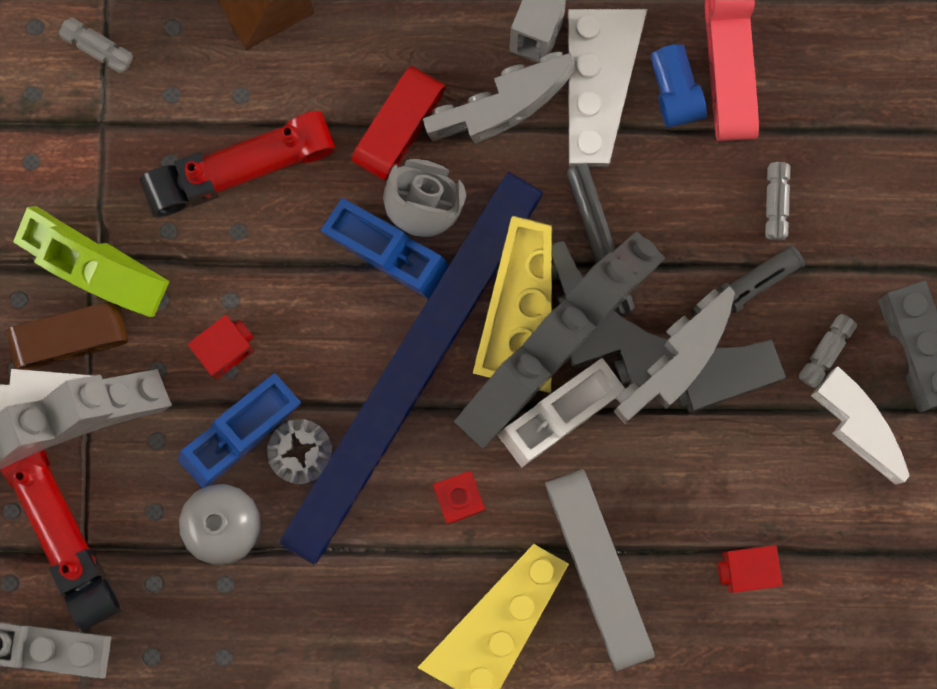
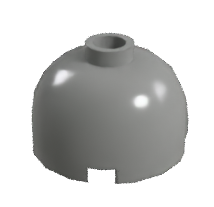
(423, 198)
(220, 524)

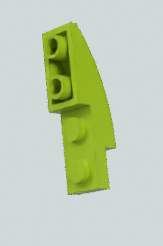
(90, 265)

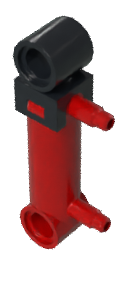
(201, 177)
(73, 564)

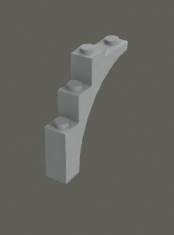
(78, 409)

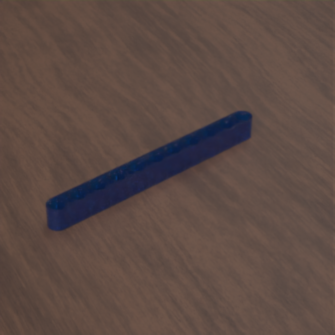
(408, 372)

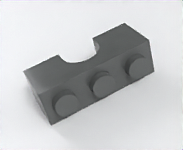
(913, 320)

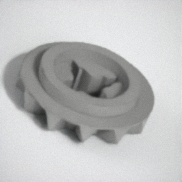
(316, 459)

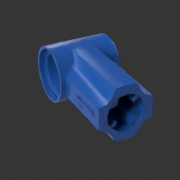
(680, 97)

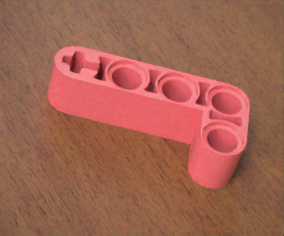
(732, 69)

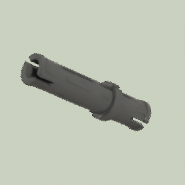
(761, 278)

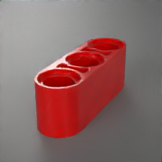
(398, 123)

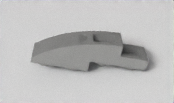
(519, 96)
(691, 347)
(54, 650)

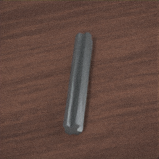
(594, 220)

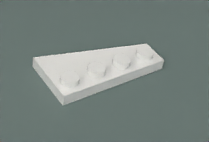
(603, 56)

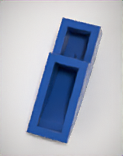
(385, 248)
(238, 431)

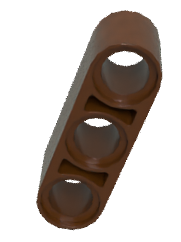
(67, 336)

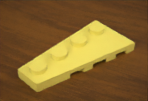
(519, 296)
(496, 629)

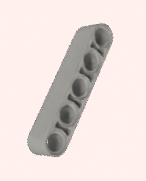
(599, 570)

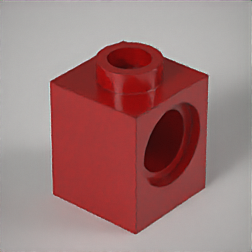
(222, 346)
(459, 497)
(750, 569)

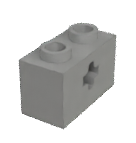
(536, 28)

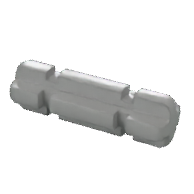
(95, 45)
(777, 201)
(827, 350)

